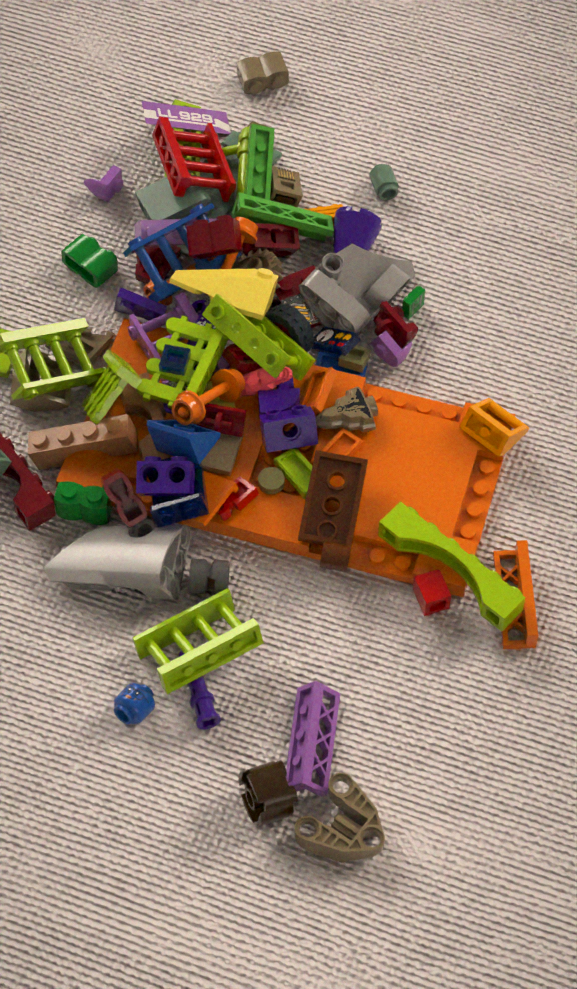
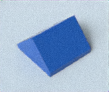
(182, 440)

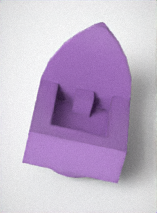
(108, 185)
(389, 350)

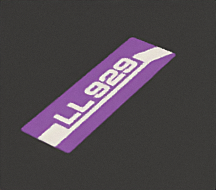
(186, 117)

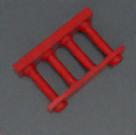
(177, 167)

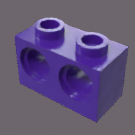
(165, 484)

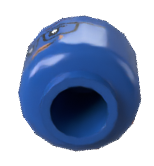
(134, 703)

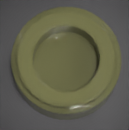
(271, 480)

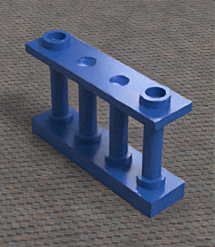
(162, 288)

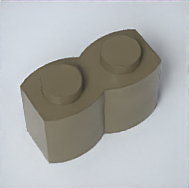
(262, 72)

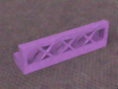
(307, 734)

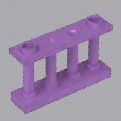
(138, 331)

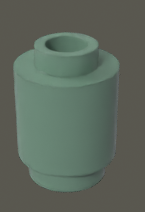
(384, 181)

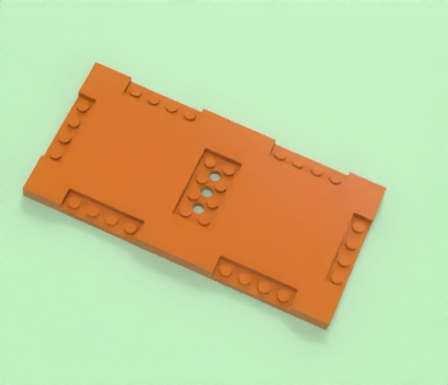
(412, 458)

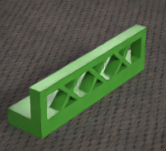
(259, 161)
(270, 212)

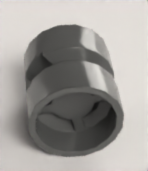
(208, 576)

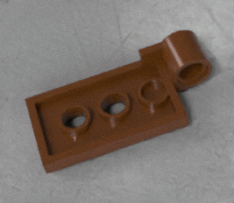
(336, 528)

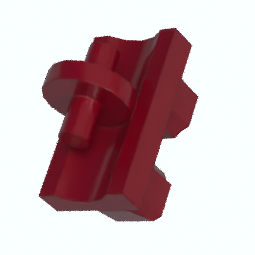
(391, 320)
(224, 419)

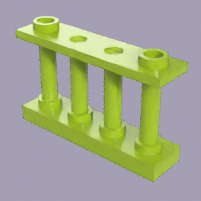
(51, 336)
(259, 339)
(206, 657)

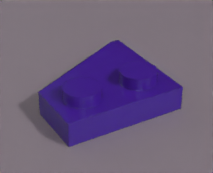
(130, 303)

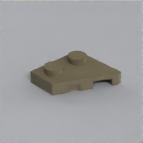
(93, 344)

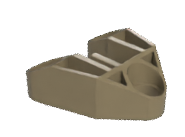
(357, 812)

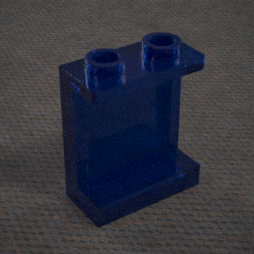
(174, 509)

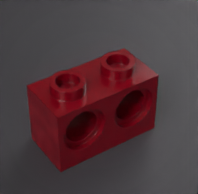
(276, 238)

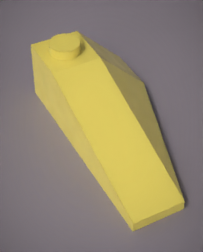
(245, 289)

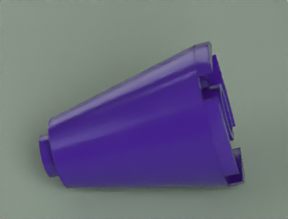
(356, 228)

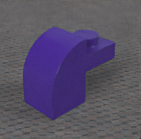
(283, 398)

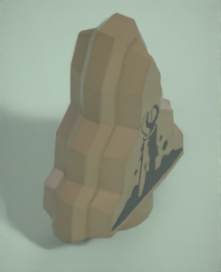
(350, 412)

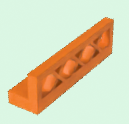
(524, 582)

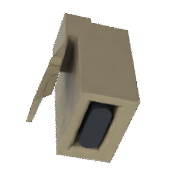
(285, 187)

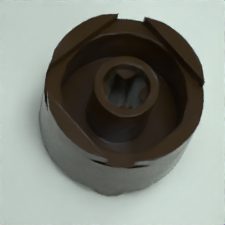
(267, 793)

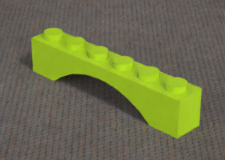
(410, 533)

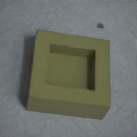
(355, 359)

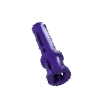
(202, 702)

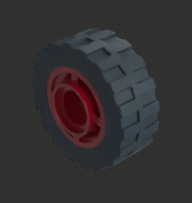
(292, 324)

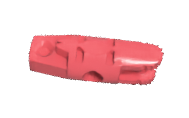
(261, 380)

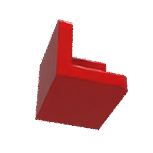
(431, 592)

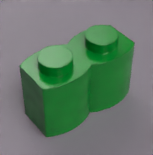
(90, 260)
(85, 503)

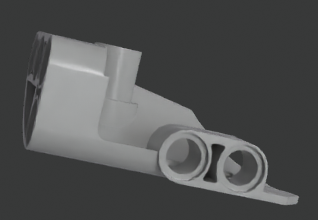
(356, 288)
(125, 557)

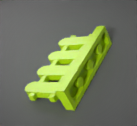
(205, 360)
(109, 386)

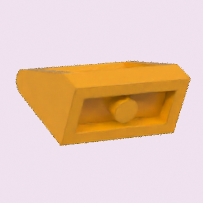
(490, 431)

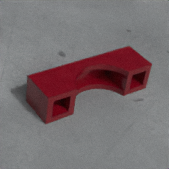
(31, 502)

